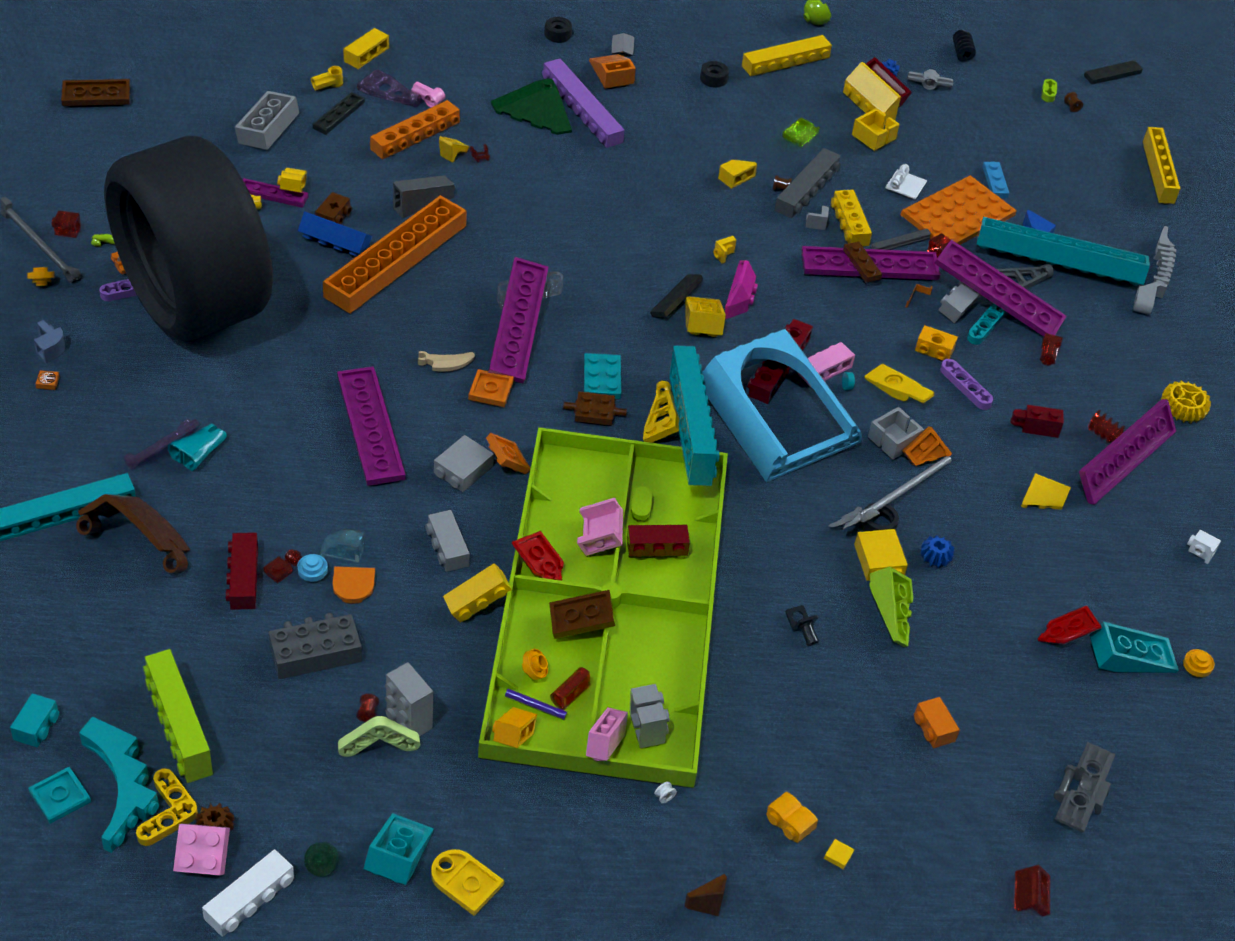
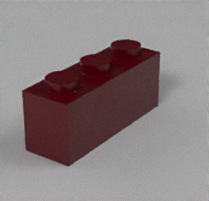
(658, 540)

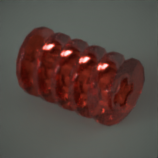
(1105, 427)

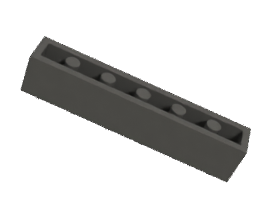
(807, 183)

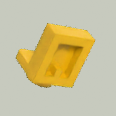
(724, 247)

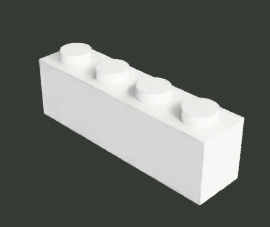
(248, 893)

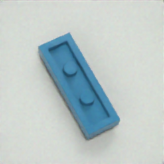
(996, 179)

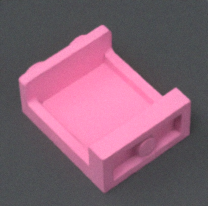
(601, 526)

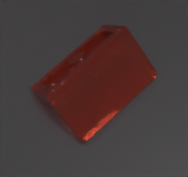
(1032, 890)

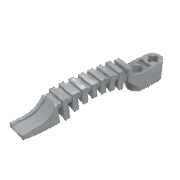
(1166, 258)

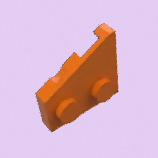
(926, 447)

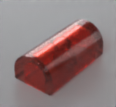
(571, 688)

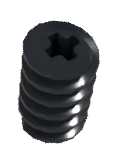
(964, 45)

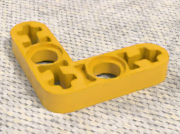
(176, 807)

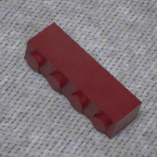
(243, 571)

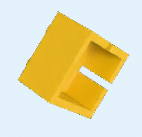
(871, 131)

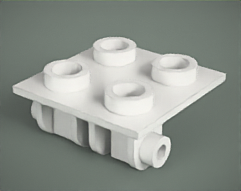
(905, 183)

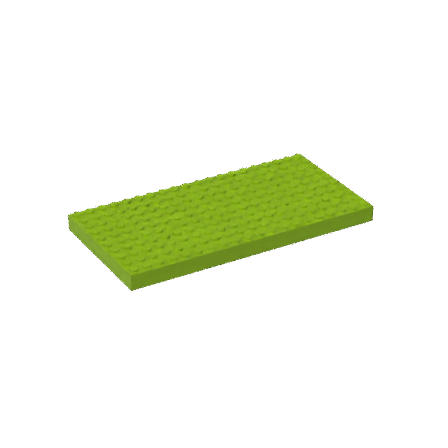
(657, 606)

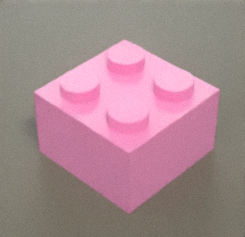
(201, 849)

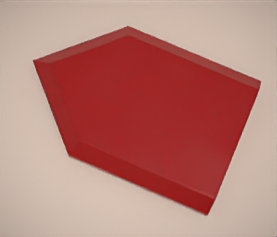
(540, 556)
(1070, 626)

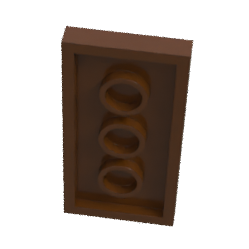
(95, 92)

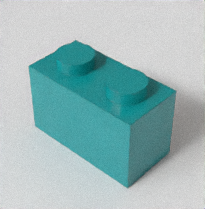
(34, 720)

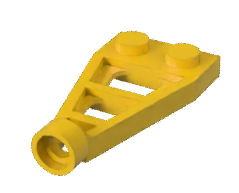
(656, 430)

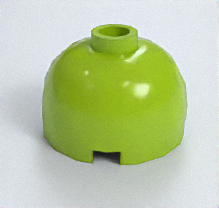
(816, 12)

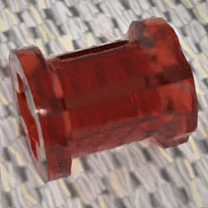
(367, 708)

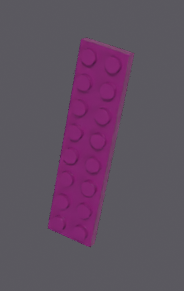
(889, 262)
(1000, 289)
(518, 319)
(370, 426)
(1127, 451)

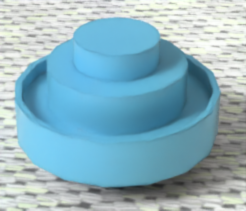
(312, 567)

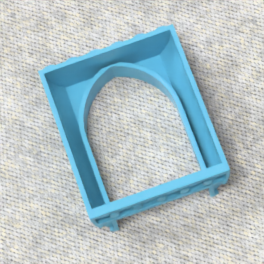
(728, 397)

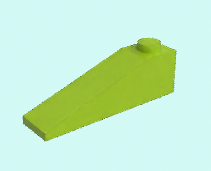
(893, 595)

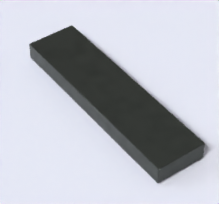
(1113, 72)
(338, 113)
(676, 295)

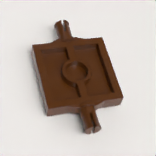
(594, 408)

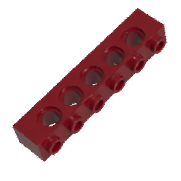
(772, 373)

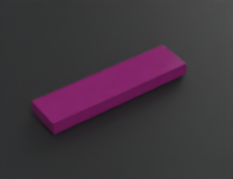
(275, 194)

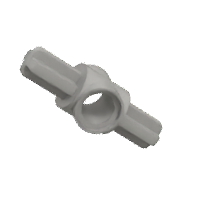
(930, 84)

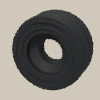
(558, 29)
(714, 74)

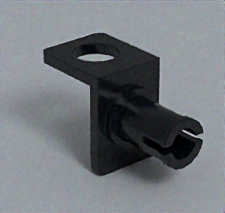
(805, 624)

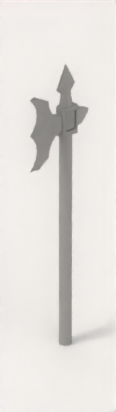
(860, 515)

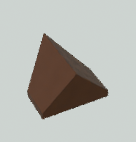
(707, 897)

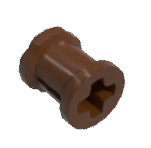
(1073, 101)
(781, 183)

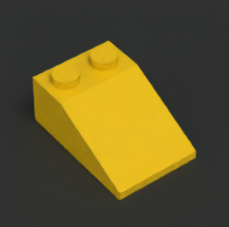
(704, 316)

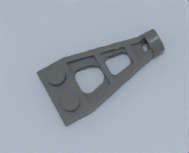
(1037, 273)

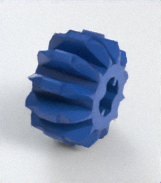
(937, 551)

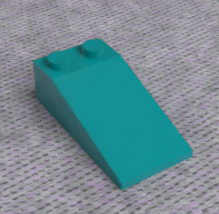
(1132, 650)

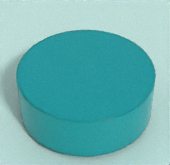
(848, 381)

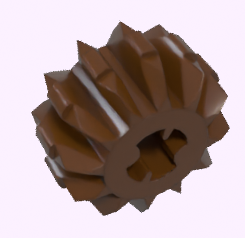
(216, 817)

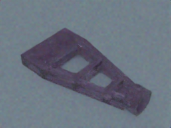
(377, 78)
(186, 428)

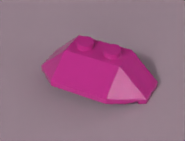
(741, 290)

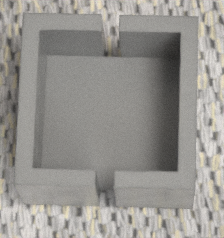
(891, 433)
(648, 715)

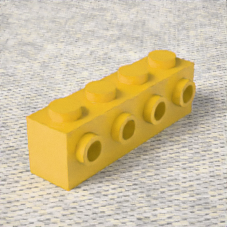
(851, 217)

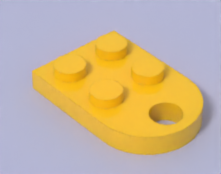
(466, 881)

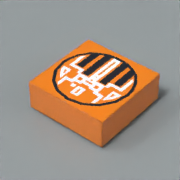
(47, 380)

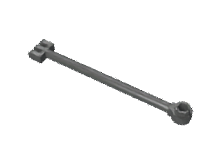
(71, 273)

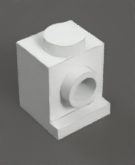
(1203, 545)

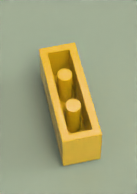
(366, 48)
(477, 593)

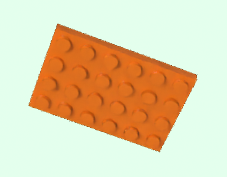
(958, 210)

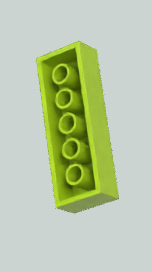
(177, 716)

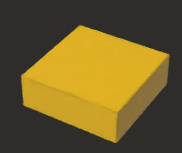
(839, 854)

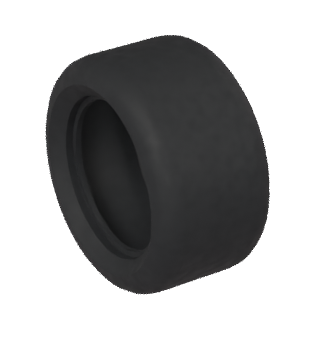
(188, 237)

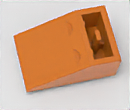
(614, 70)

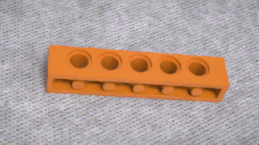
(414, 129)

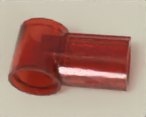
(1050, 348)

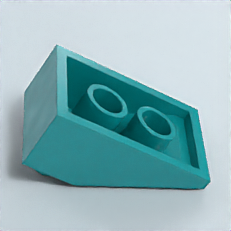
(397, 849)

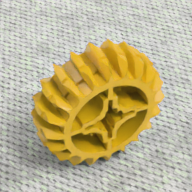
(1187, 401)

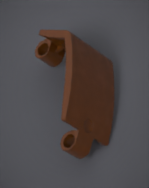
(146, 519)

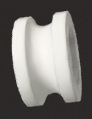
(665, 792)

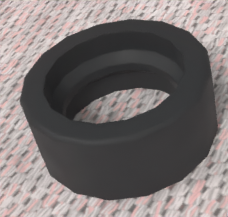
(887, 512)

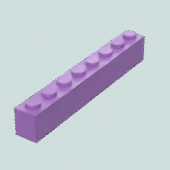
(584, 103)

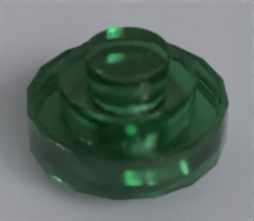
(321, 859)

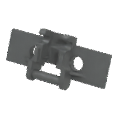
(1092, 788)

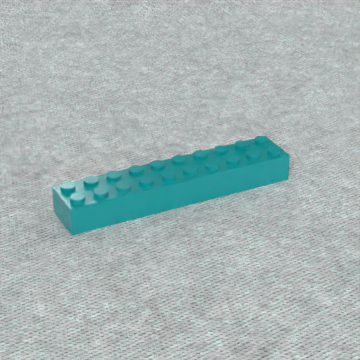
(1063, 251)
(694, 422)

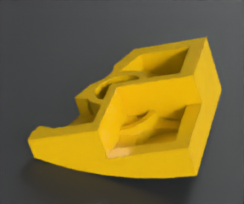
(1046, 493)

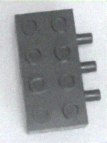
(315, 645)

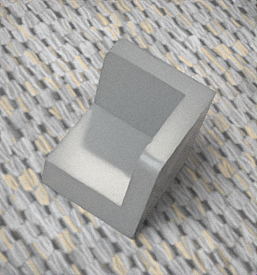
(622, 43)
(817, 221)

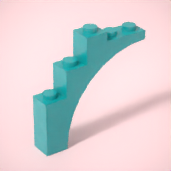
(134, 800)

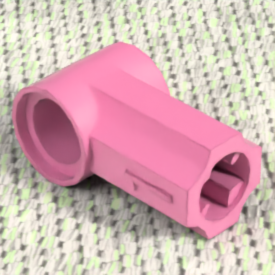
(431, 96)

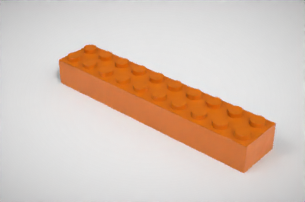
(394, 254)

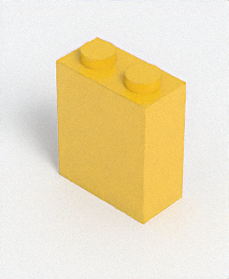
(879, 550)

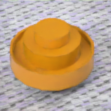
(41, 276)
(1198, 663)
(535, 664)

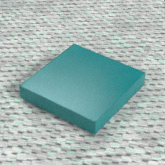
(59, 795)

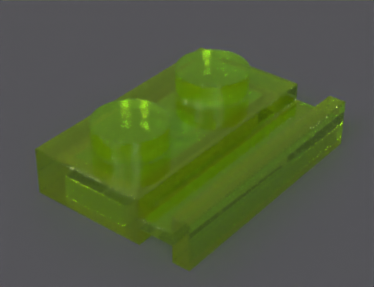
(800, 132)

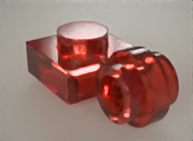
(279, 568)

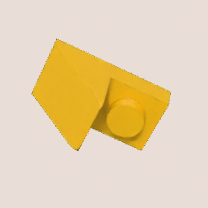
(450, 147)

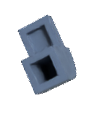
(50, 343)

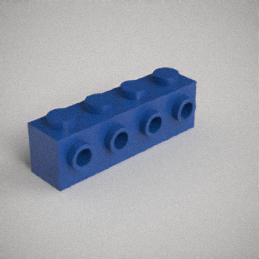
(334, 233)

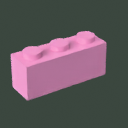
(832, 361)
(606, 734)

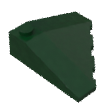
(536, 103)

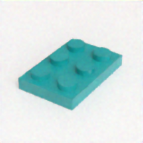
(602, 374)

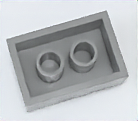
(409, 699)

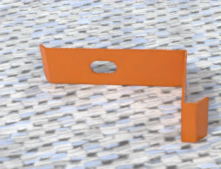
(922, 289)

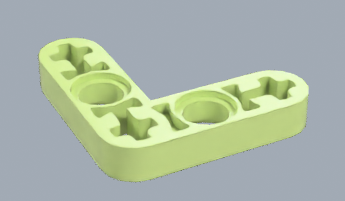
(375, 729)

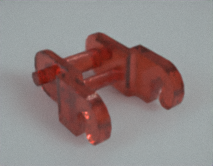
(474, 153)

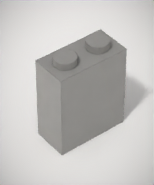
(463, 463)

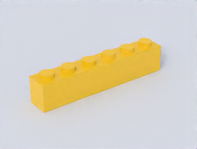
(786, 55)
(1161, 165)

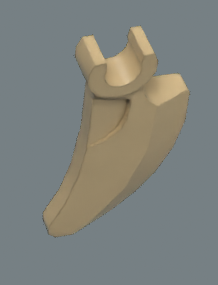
(445, 362)

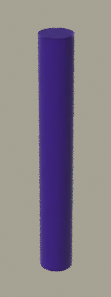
(535, 704)

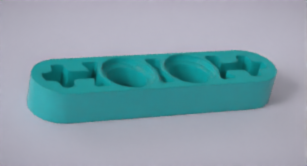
(986, 321)

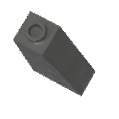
(415, 194)

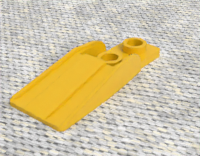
(898, 384)

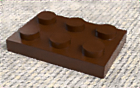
(582, 614)

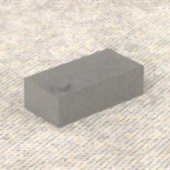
(267, 120)

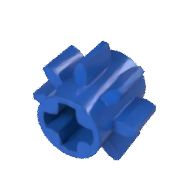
(891, 66)

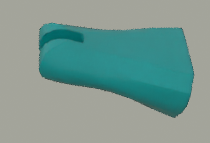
(197, 446)

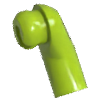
(98, 238)

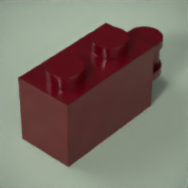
(1039, 420)

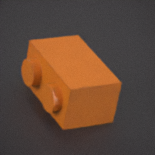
(936, 722)

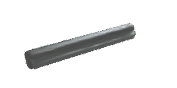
(901, 240)

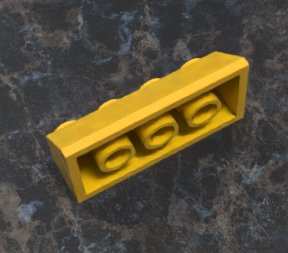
(871, 92)

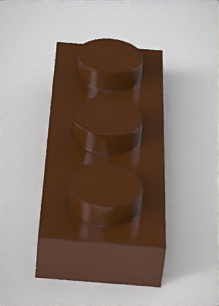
(862, 261)

